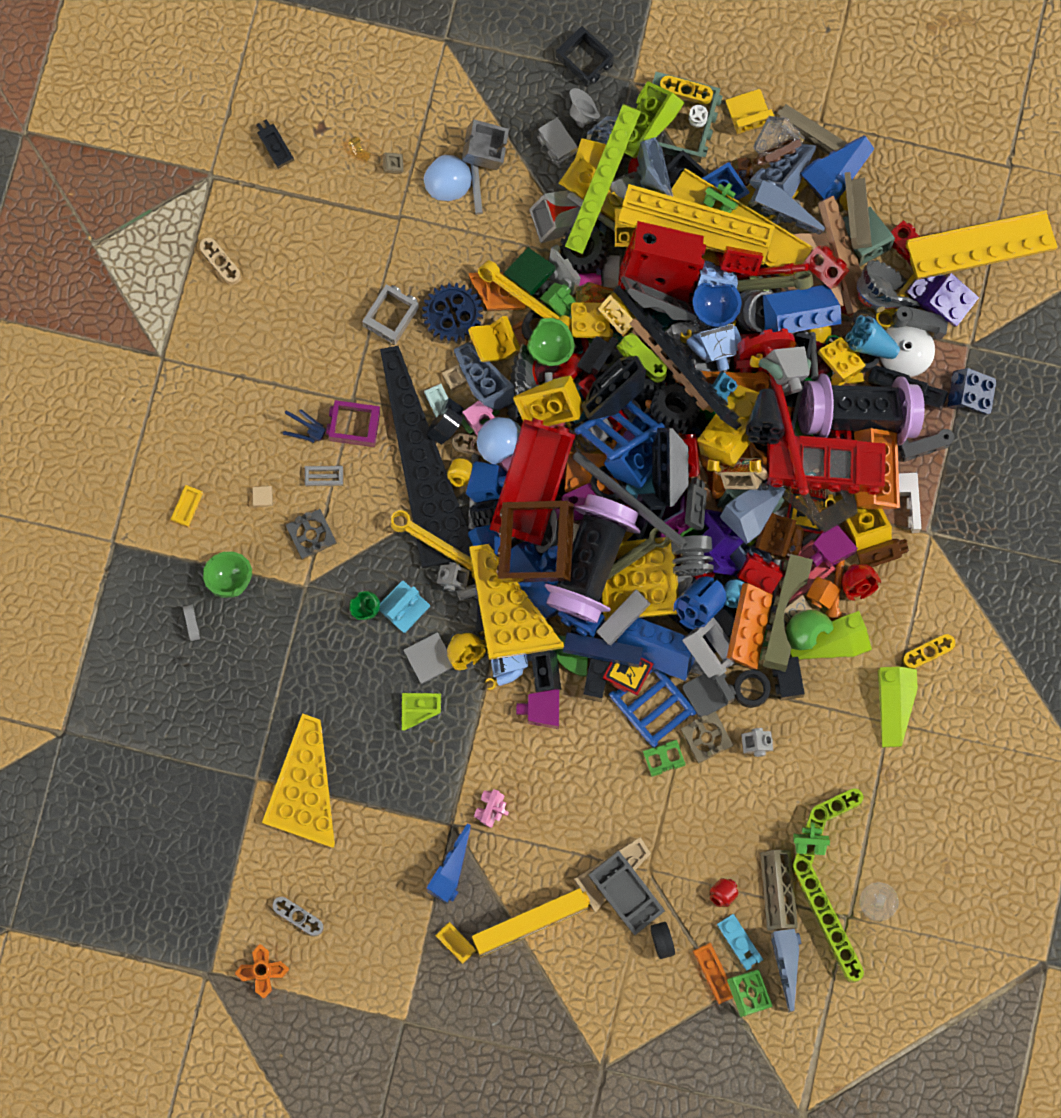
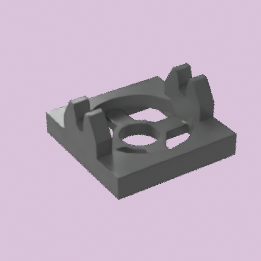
(317, 547)

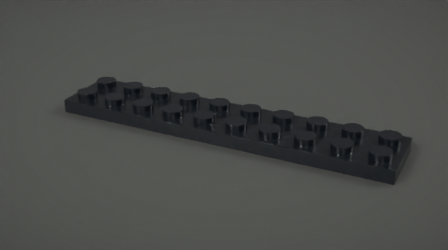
(677, 355)

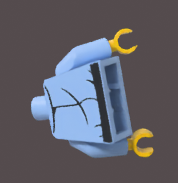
(714, 344)
(507, 668)

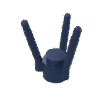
(315, 429)

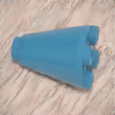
(871, 339)

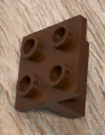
(776, 535)

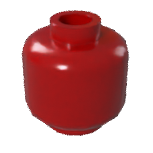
(723, 892)

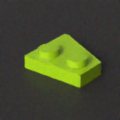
(419, 707)

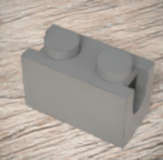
(557, 141)

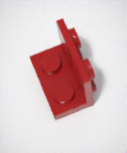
(740, 261)

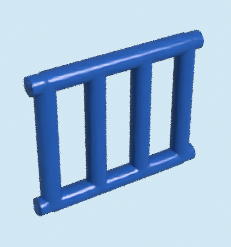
(625, 445)
(640, 725)

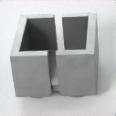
(482, 144)

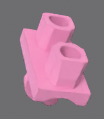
(494, 808)

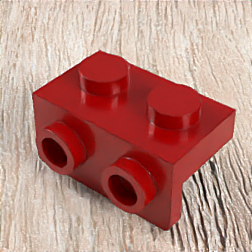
(760, 573)

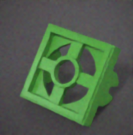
(760, 988)

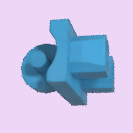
(724, 385)

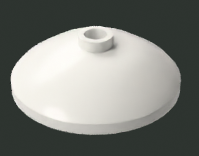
(912, 360)

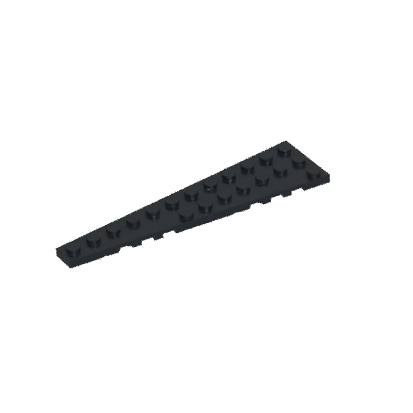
(426, 479)

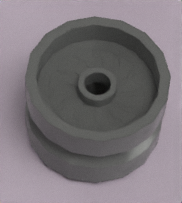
(752, 311)

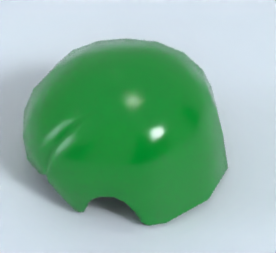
(365, 605)

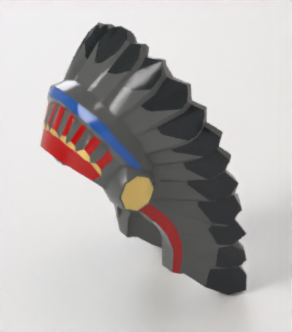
(878, 285)
(523, 379)

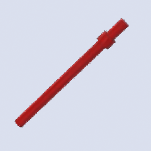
(788, 269)

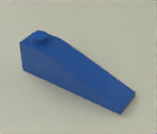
(827, 175)
(446, 878)

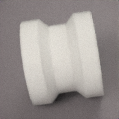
(700, 112)

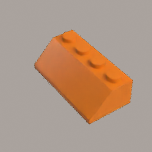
(890, 495)

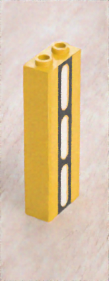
(531, 922)

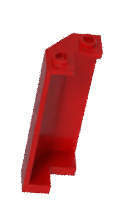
(534, 476)

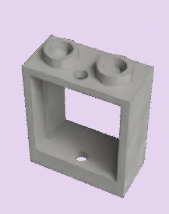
(382, 330)
(704, 654)

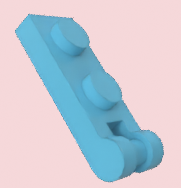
(739, 941)

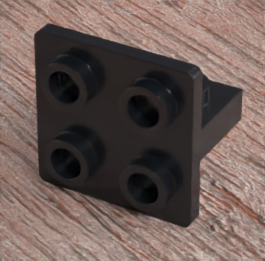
(599, 356)

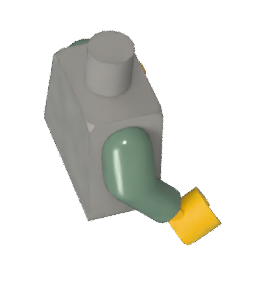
(785, 365)

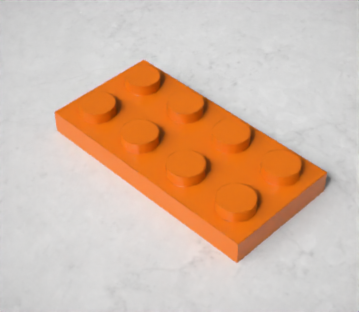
(749, 626)

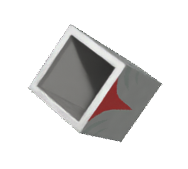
(554, 215)

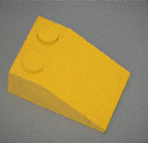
(551, 402)
(867, 527)

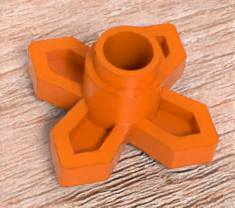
(251, 972)

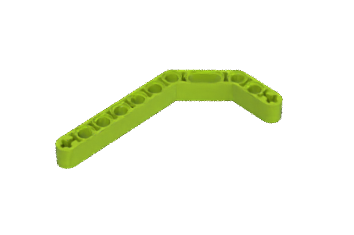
(818, 891)

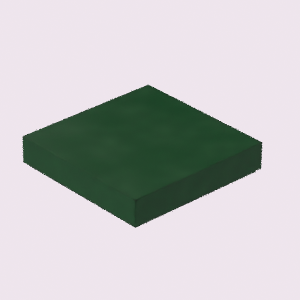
(529, 271)

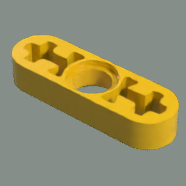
(690, 97)
(914, 653)

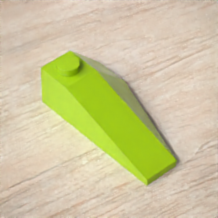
(657, 111)
(846, 640)
(896, 699)

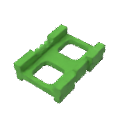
(666, 764)

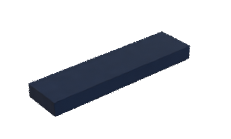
(601, 650)

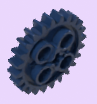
(437, 318)

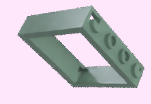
(707, 132)

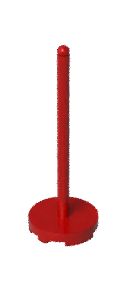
(765, 344)

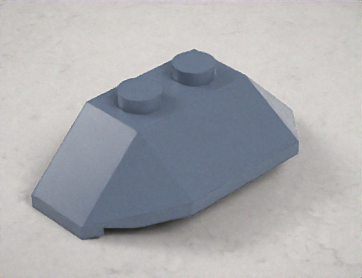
(653, 167)

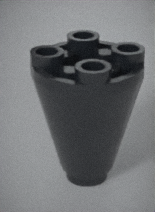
(765, 419)

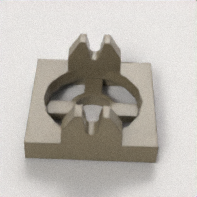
(712, 719)

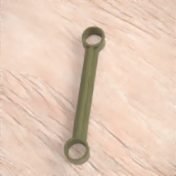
(799, 280)
(637, 553)

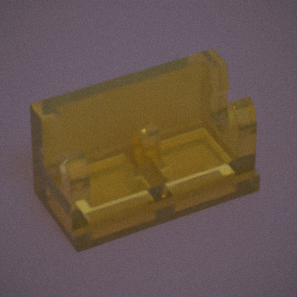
(592, 293)

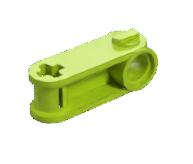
(633, 346)

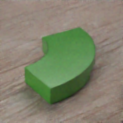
(573, 663)

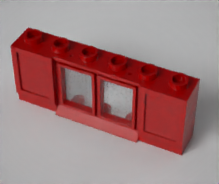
(829, 464)

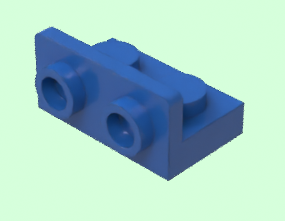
(583, 627)

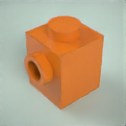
(822, 593)

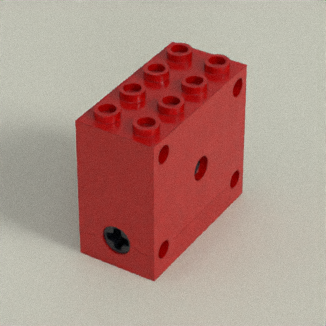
(664, 259)

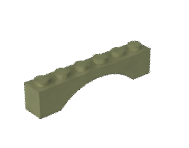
(796, 576)

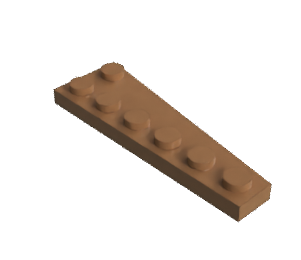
(843, 249)
(643, 334)

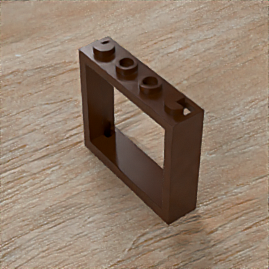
(564, 548)

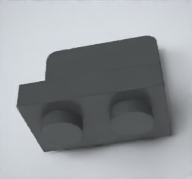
(709, 693)

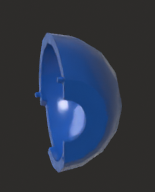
(716, 304)

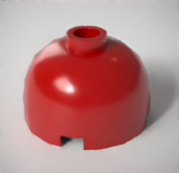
(860, 581)

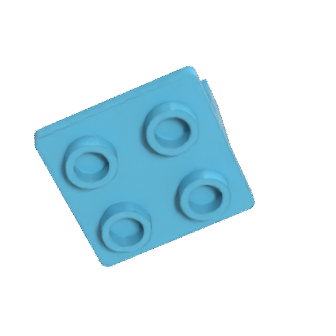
(404, 606)

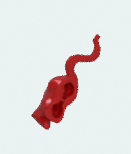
(570, 367)

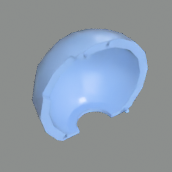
(447, 178)
(498, 439)

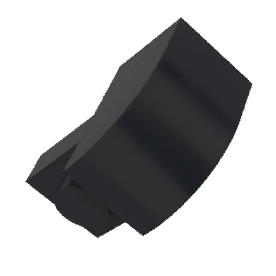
(447, 422)

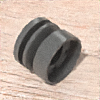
(692, 557)

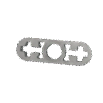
(288, 904)

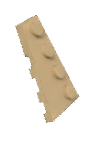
(634, 853)

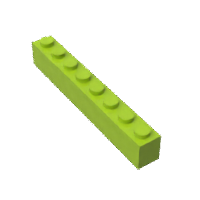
(602, 178)

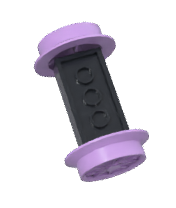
(861, 407)
(592, 557)

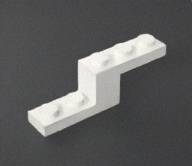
(909, 487)

